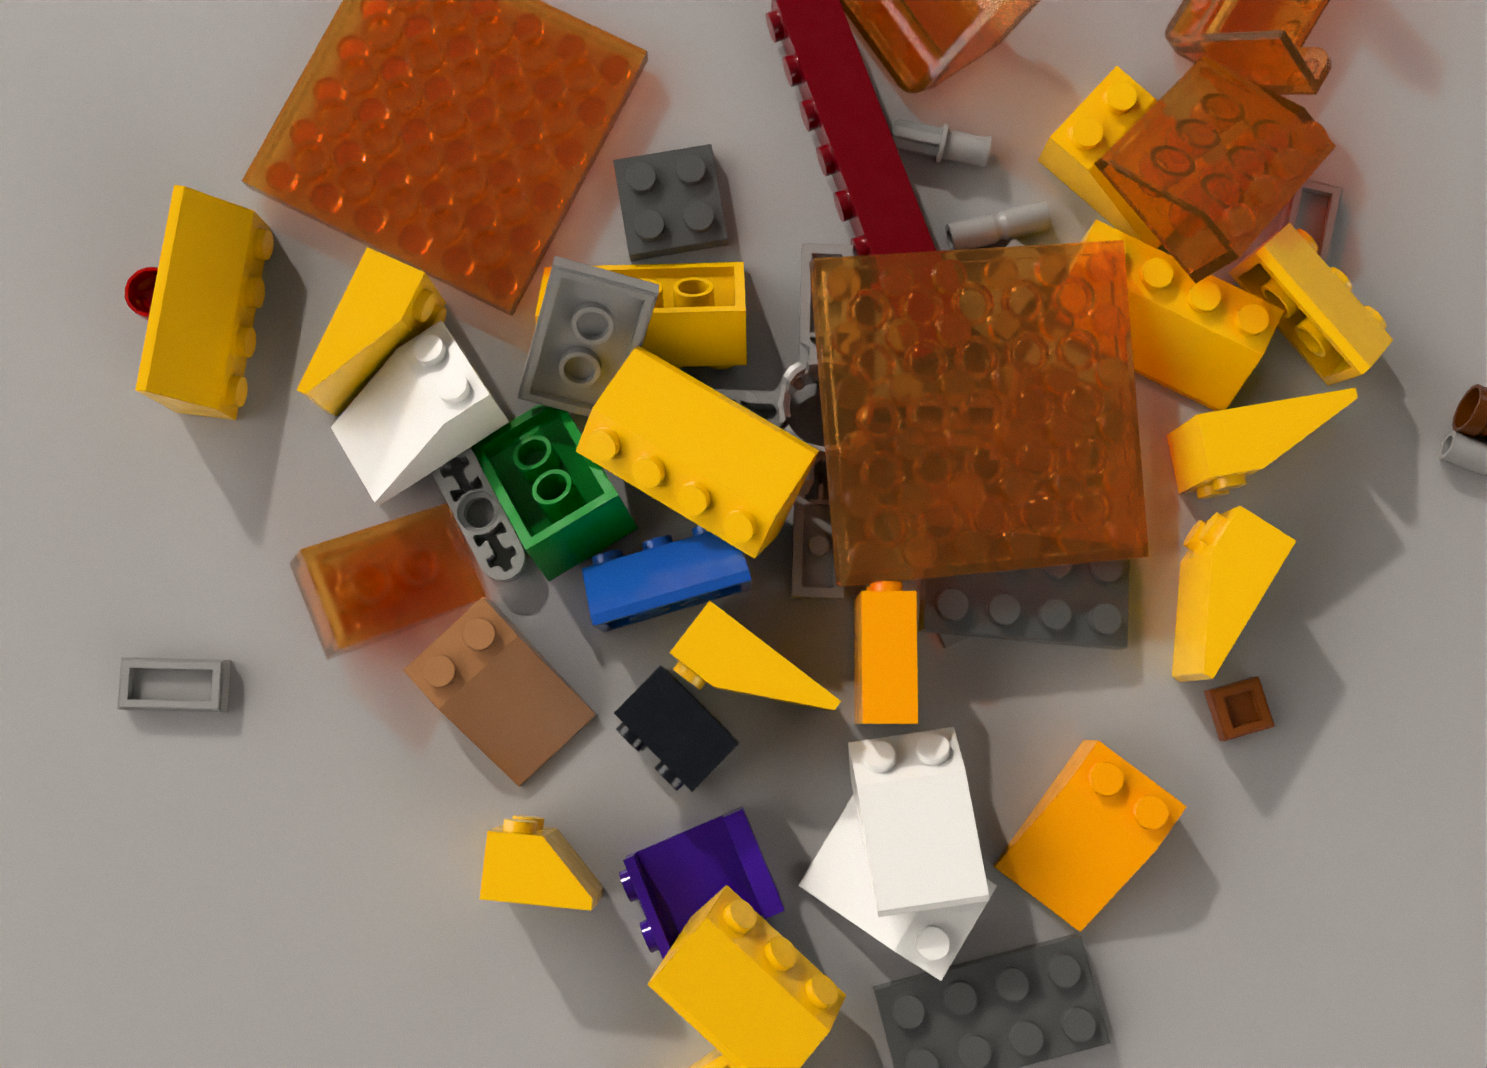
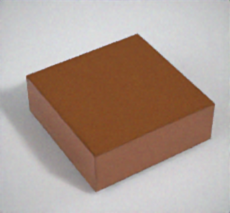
(1239, 708)

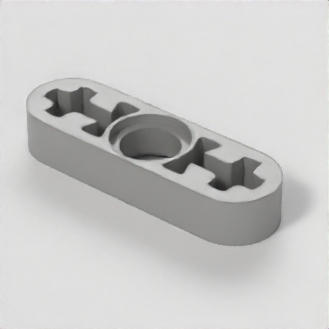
(485, 553)

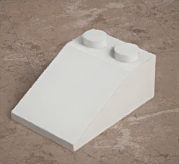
(416, 414)
(917, 822)
(843, 882)

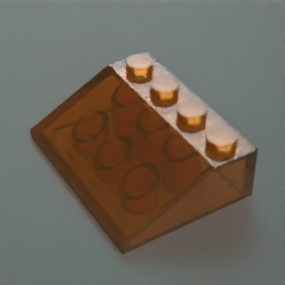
(1214, 164)

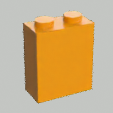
(886, 655)

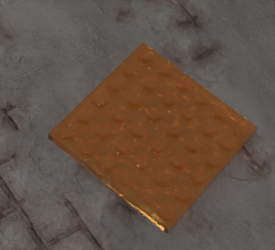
(449, 133)
(978, 410)

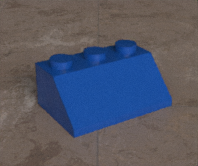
(662, 578)

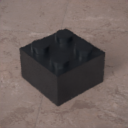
(675, 730)

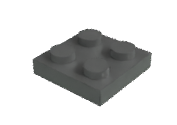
(670, 202)

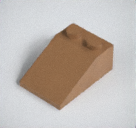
(500, 691)

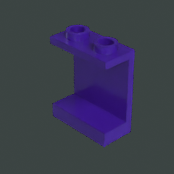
(690, 869)

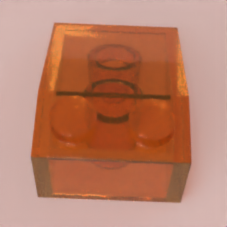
(385, 579)

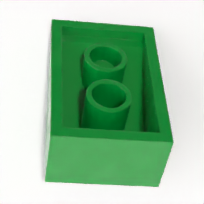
(551, 492)

